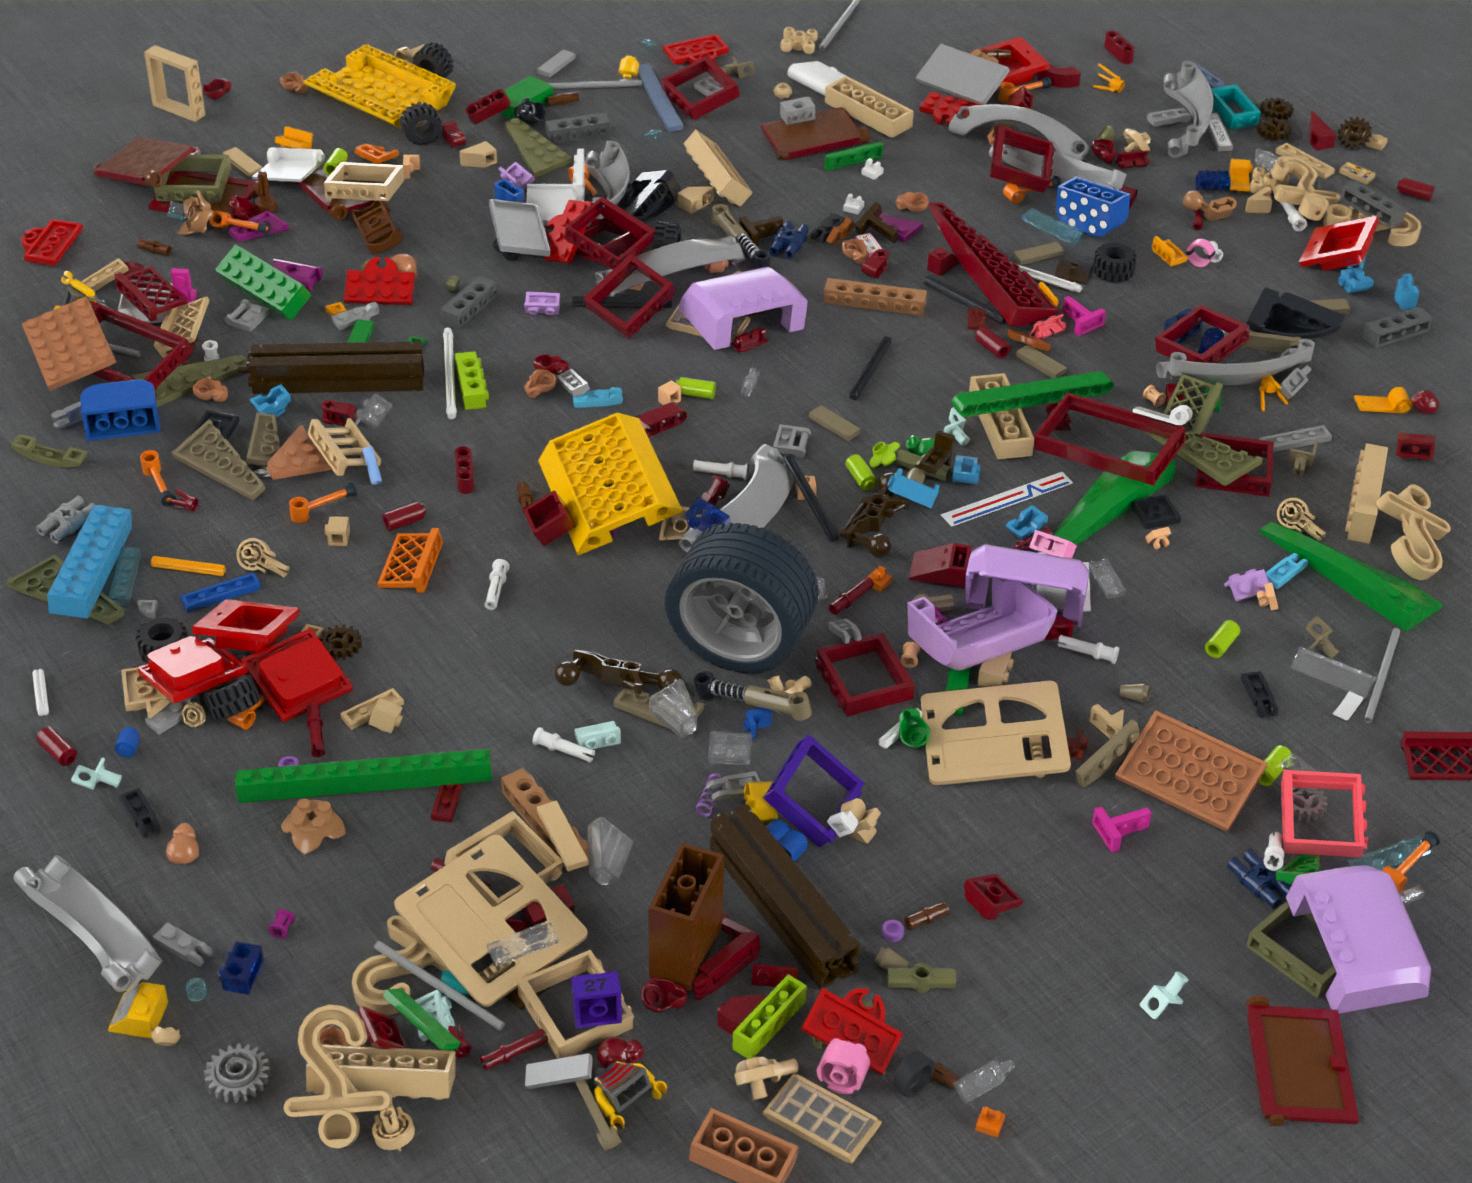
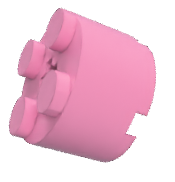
(843, 1066)

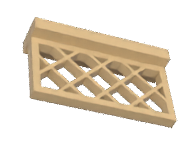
(183, 323)

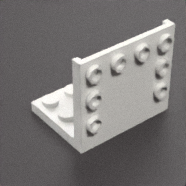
(554, 197)

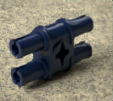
(789, 240)
(1259, 878)

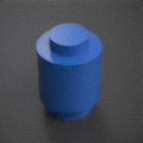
(127, 742)

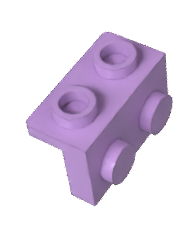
(517, 175)
(542, 303)
(1247, 585)

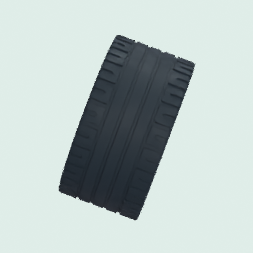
(742, 598)

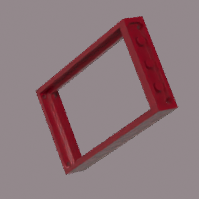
(1147, 475)

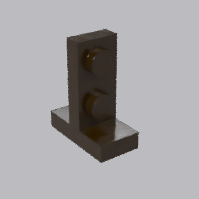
(872, 219)
(761, 228)
(939, 454)

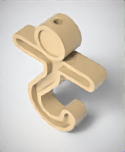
(1311, 201)
(1401, 235)
(1417, 550)
(382, 967)
(340, 1098)

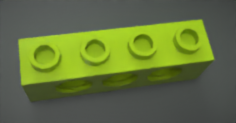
(471, 380)
(769, 1017)

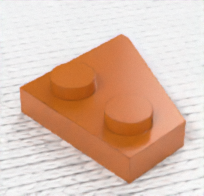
(375, 154)

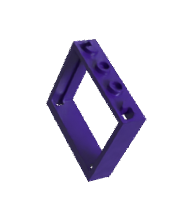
(790, 809)

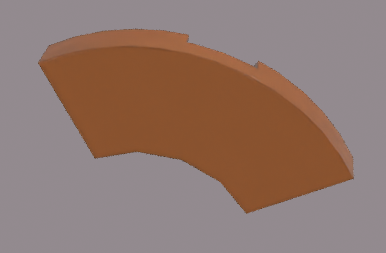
(841, 231)
(1029, 340)

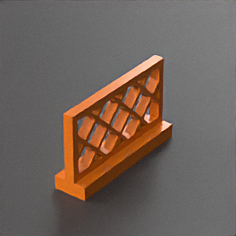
(425, 561)

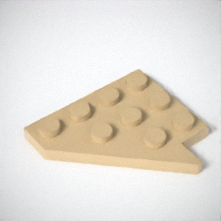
(141, 694)

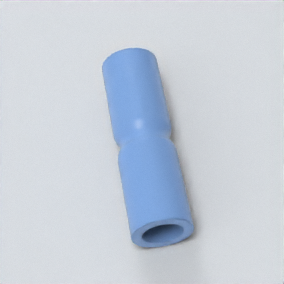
(371, 463)

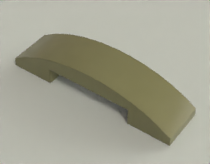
(46, 455)

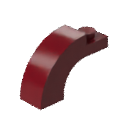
(1061, 77)

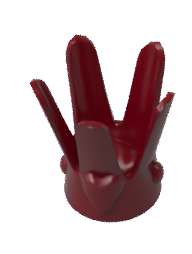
(190, 502)
(464, 1047)

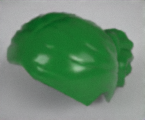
(919, 446)
(913, 729)

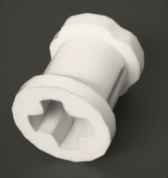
(1218, 253)
(210, 348)

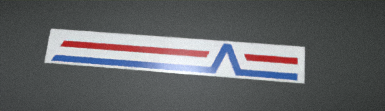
(1006, 499)

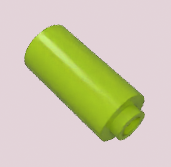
(338, 156)
(697, 387)
(861, 472)
(1222, 639)
(1274, 765)

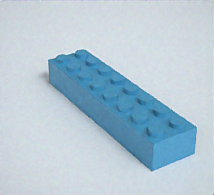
(90, 561)

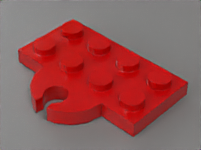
(696, 49)
(944, 107)
(50, 243)
(561, 249)
(379, 284)
(853, 1022)

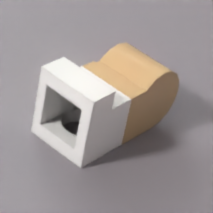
(849, 817)

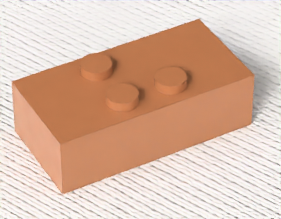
(741, 1150)

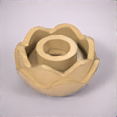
(782, 91)
(189, 717)
(166, 1036)

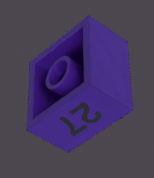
(596, 999)

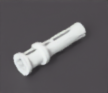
(1294, 217)
(729, 469)
(497, 578)
(1098, 650)
(554, 742)
(1274, 853)

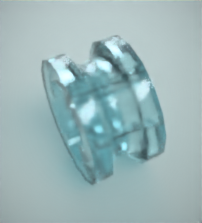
(190, 988)

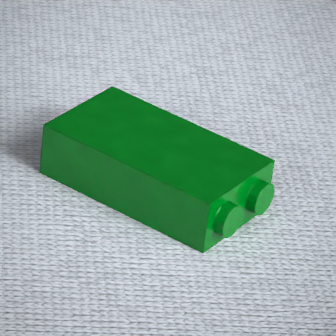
(527, 88)

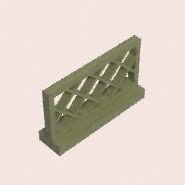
(1208, 404)

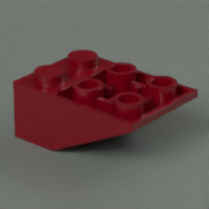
(942, 565)

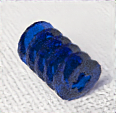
(1214, 178)
(1210, 338)

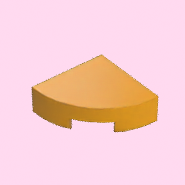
(335, 308)

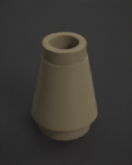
(1135, 692)
(889, 959)

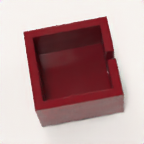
(549, 518)

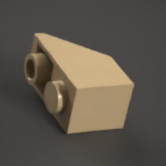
(479, 155)
(695, 198)
(995, 671)

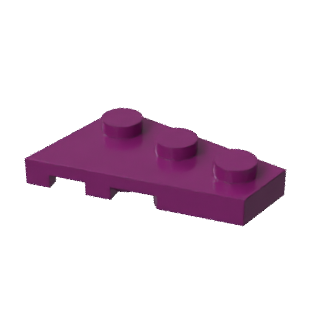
(905, 228)
(243, 233)

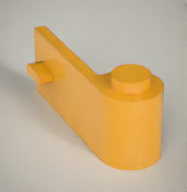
(1239, 173)
(1396, 402)

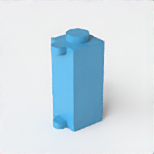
(913, 489)

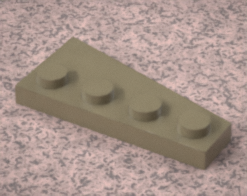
(264, 440)
(639, 705)
(1109, 754)

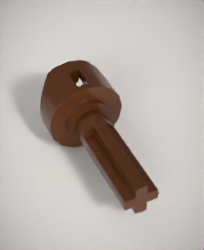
(265, 200)

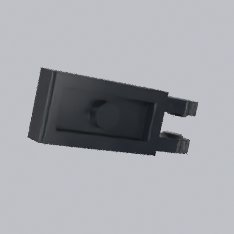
(827, 226)
(1259, 693)
(139, 811)

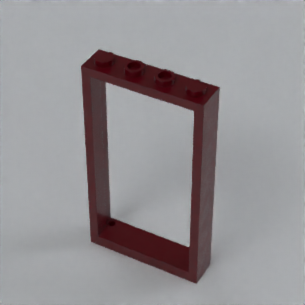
(180, 344)

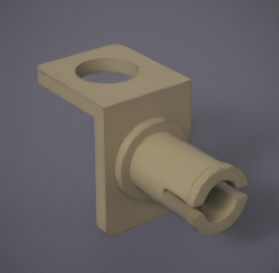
(738, 68)
(1301, 459)
(1322, 639)

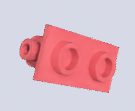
(1042, 329)

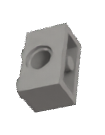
(797, 110)

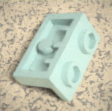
(598, 735)
(438, 1007)

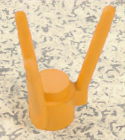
(1115, 84)
(1270, 386)

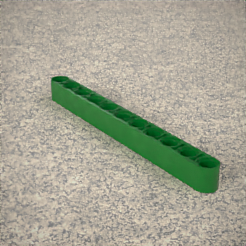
(1031, 393)

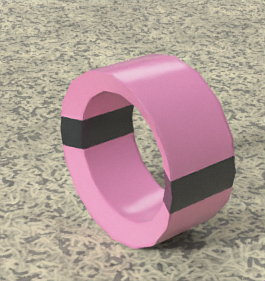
(1194, 258)

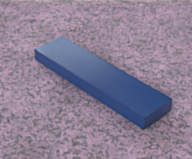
(220, 592)

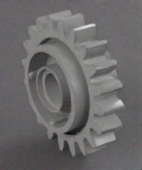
(237, 1073)

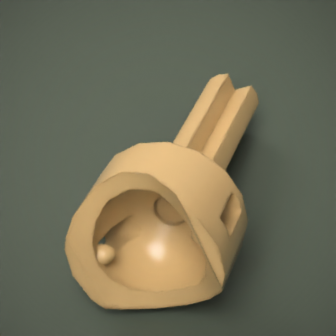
(407, 54)

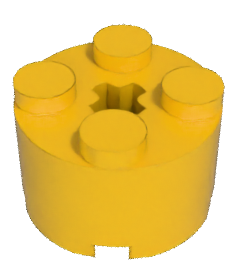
(754, 796)

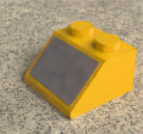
(140, 1010)

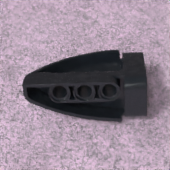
(650, 195)
(1292, 316)

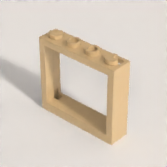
(154, 57)
(390, 174)
(509, 824)
(553, 975)

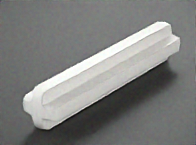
(40, 692)
(892, 735)

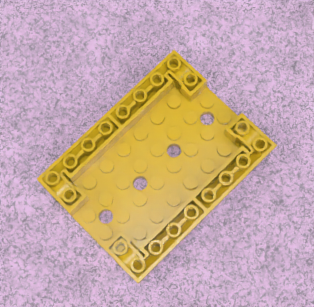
(382, 84)
(627, 463)

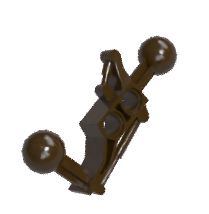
(876, 510)
(612, 672)

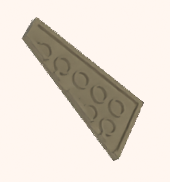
(217, 459)

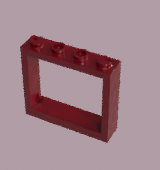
(728, 93)
(1026, 143)
(617, 216)
(616, 246)
(613, 280)
(1238, 336)
(1247, 483)
(873, 700)

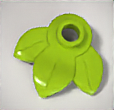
(884, 454)

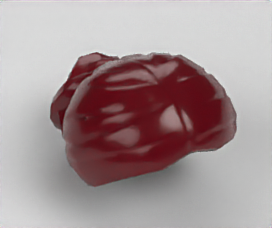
(217, 88)
(1104, 149)
(244, 208)
(552, 364)
(1425, 401)
(662, 994)
(618, 1049)

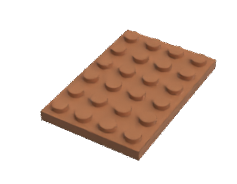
(68, 343)
(1191, 771)

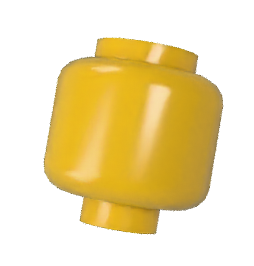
(629, 67)

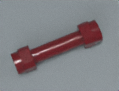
(1197, 221)

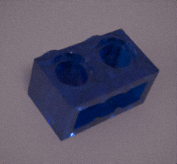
(710, 516)
(241, 968)

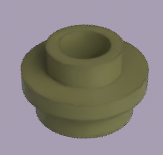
(452, 283)

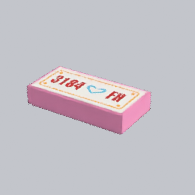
(869, 240)

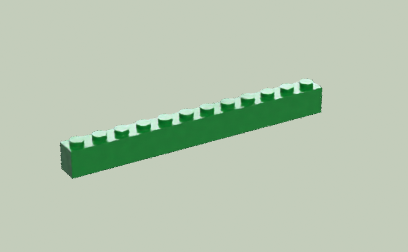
(363, 775)

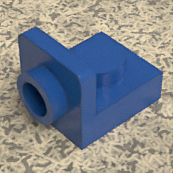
(757, 719)

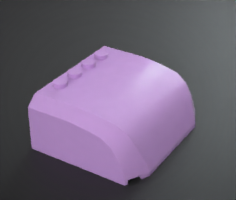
(716, 301)
(1029, 568)
(1013, 622)
(1365, 936)

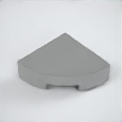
(148, 607)

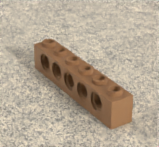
(875, 296)
(525, 797)

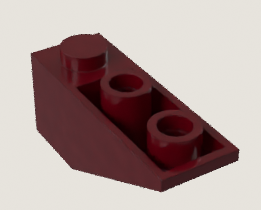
(1320, 134)

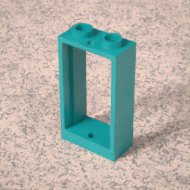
(1234, 93)

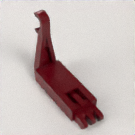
(728, 960)

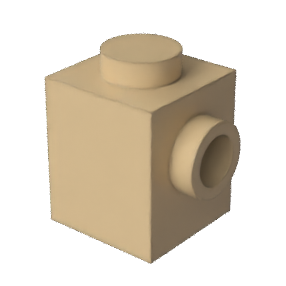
(337, 531)
(386, 716)

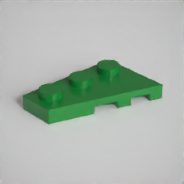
(1299, 865)

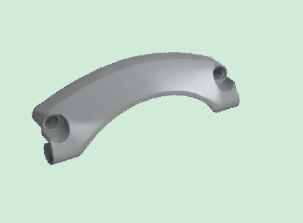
(1196, 95)
(1063, 138)
(1063, 167)
(610, 171)
(679, 257)
(1235, 373)
(760, 497)
(95, 919)

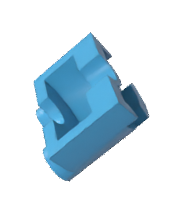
(1354, 280)
(1406, 294)
(272, 403)
(966, 470)
(1029, 521)

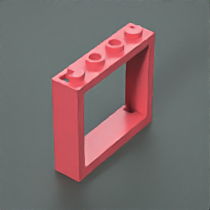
(1323, 780)

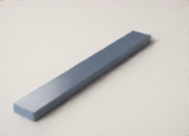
(659, 98)

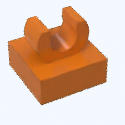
(880, 578)
(990, 1122)

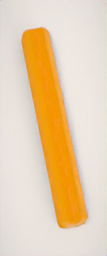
(188, 566)

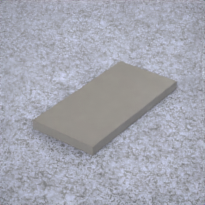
(962, 74)
(519, 227)

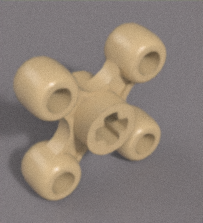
(799, 40)
(1262, 179)

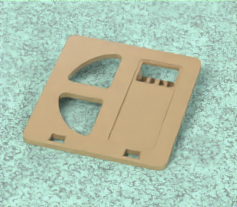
(997, 747)
(460, 922)

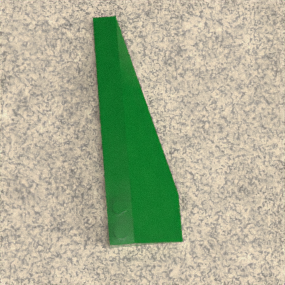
(1110, 498)
(1383, 592)

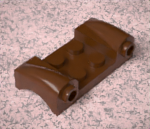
(377, 227)

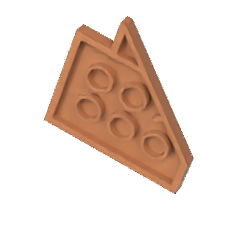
(297, 457)

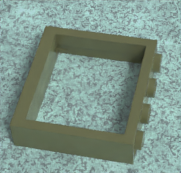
(197, 162)
(1283, 959)

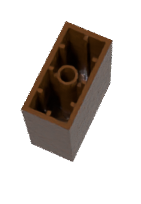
(686, 915)

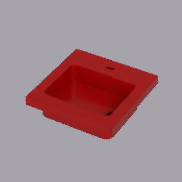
(1023, 60)
(1340, 244)
(246, 624)
(190, 668)
(296, 675)

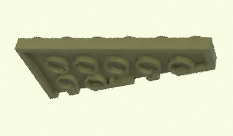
(535, 149)
(183, 378)
(1214, 457)
(39, 579)

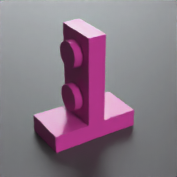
(182, 283)
(1085, 320)
(1114, 828)

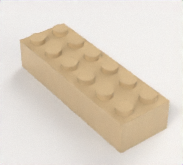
(869, 106)
(717, 168)
(1005, 429)
(1365, 492)
(395, 1070)

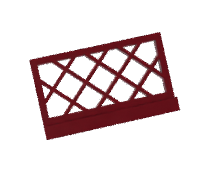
(139, 298)
(1438, 741)

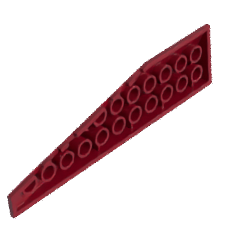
(1007, 288)

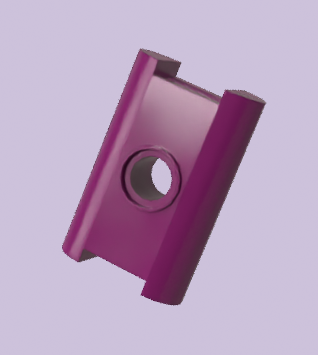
(300, 272)

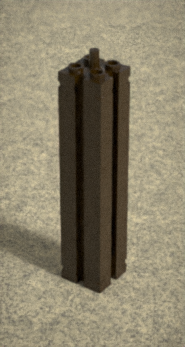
(336, 367)
(784, 897)

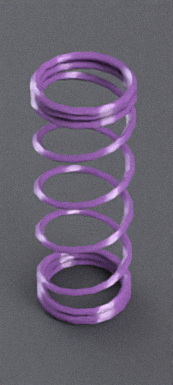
(704, 804)

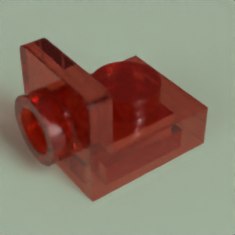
(975, 318)
(1077, 745)

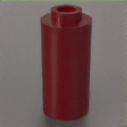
(1415, 189)
(992, 342)
(403, 516)
(56, 746)

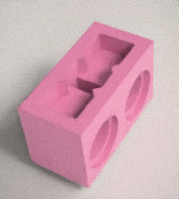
(1052, 545)

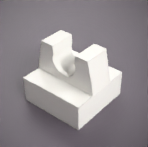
(872, 170)
(853, 205)

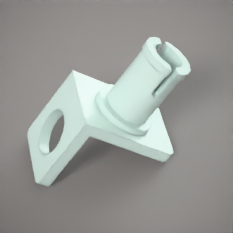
(956, 428)
(97, 775)
(1165, 994)

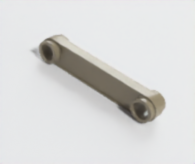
(1270, 342)
(608, 1136)

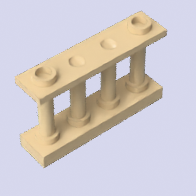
(332, 453)

